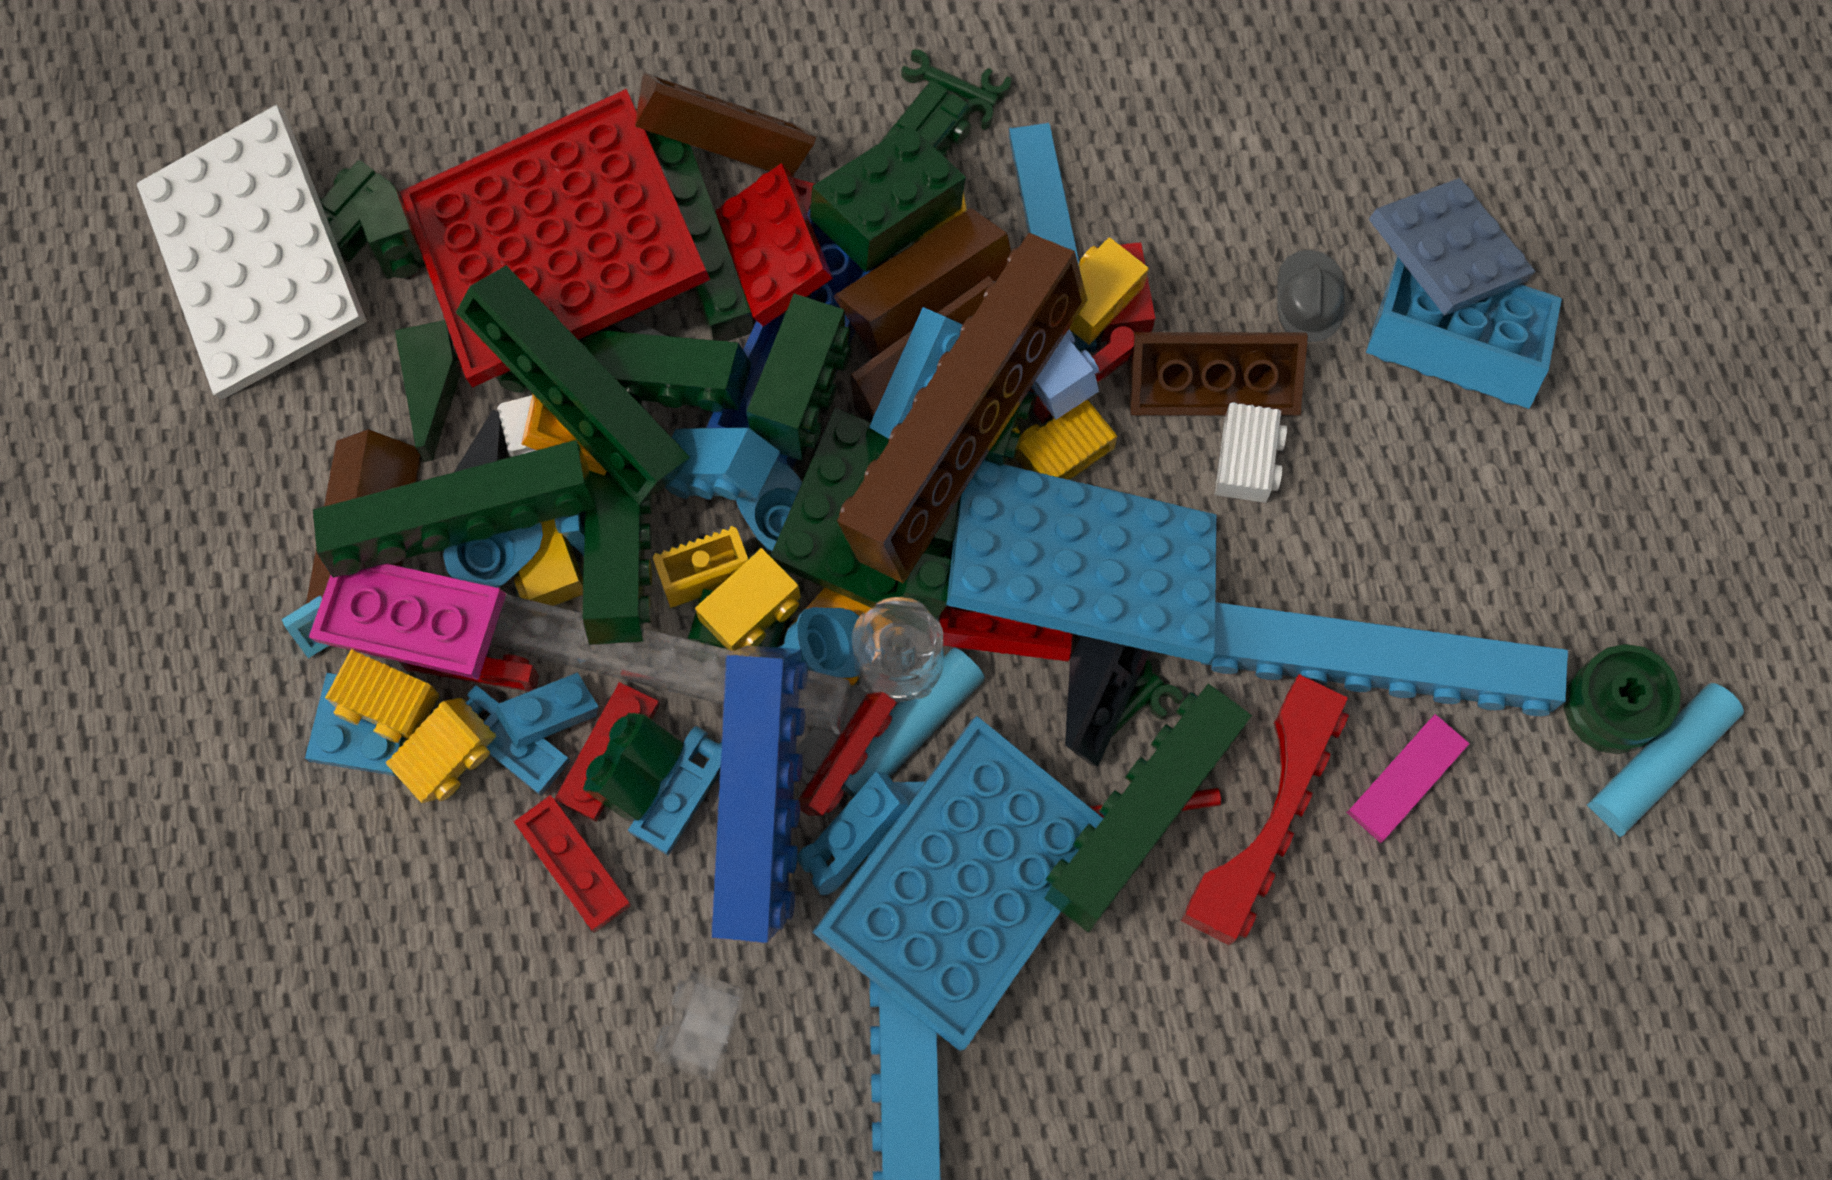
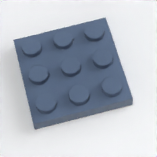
(1451, 245)

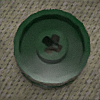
(1622, 699)

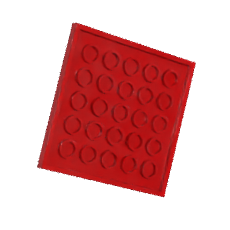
(570, 213)

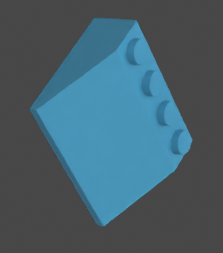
(1487, 347)

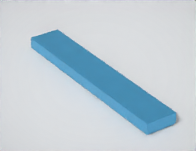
(1043, 191)

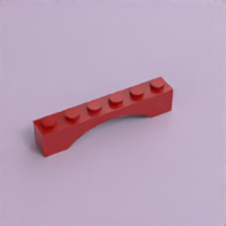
(1302, 729)

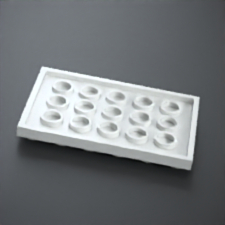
(250, 252)

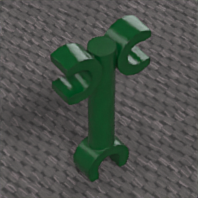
(981, 98)
(1148, 689)

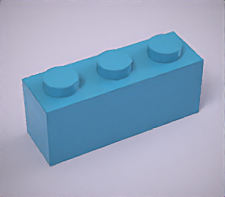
(916, 367)
(722, 463)

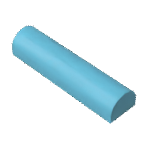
(918, 719)
(1666, 758)

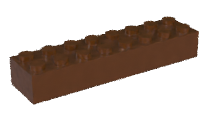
(963, 408)

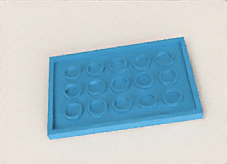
(1086, 561)
(960, 884)

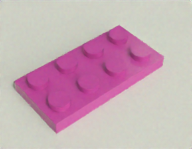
(410, 618)

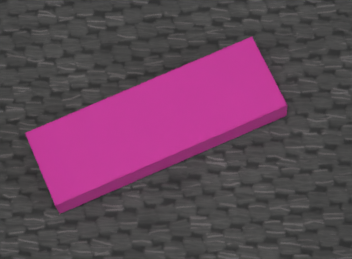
(1407, 778)

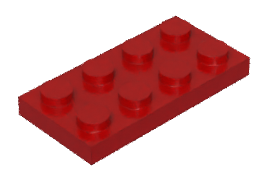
(772, 244)

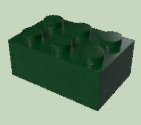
(887, 197)
(800, 376)

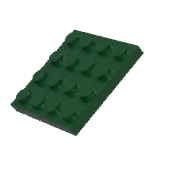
(811, 537)

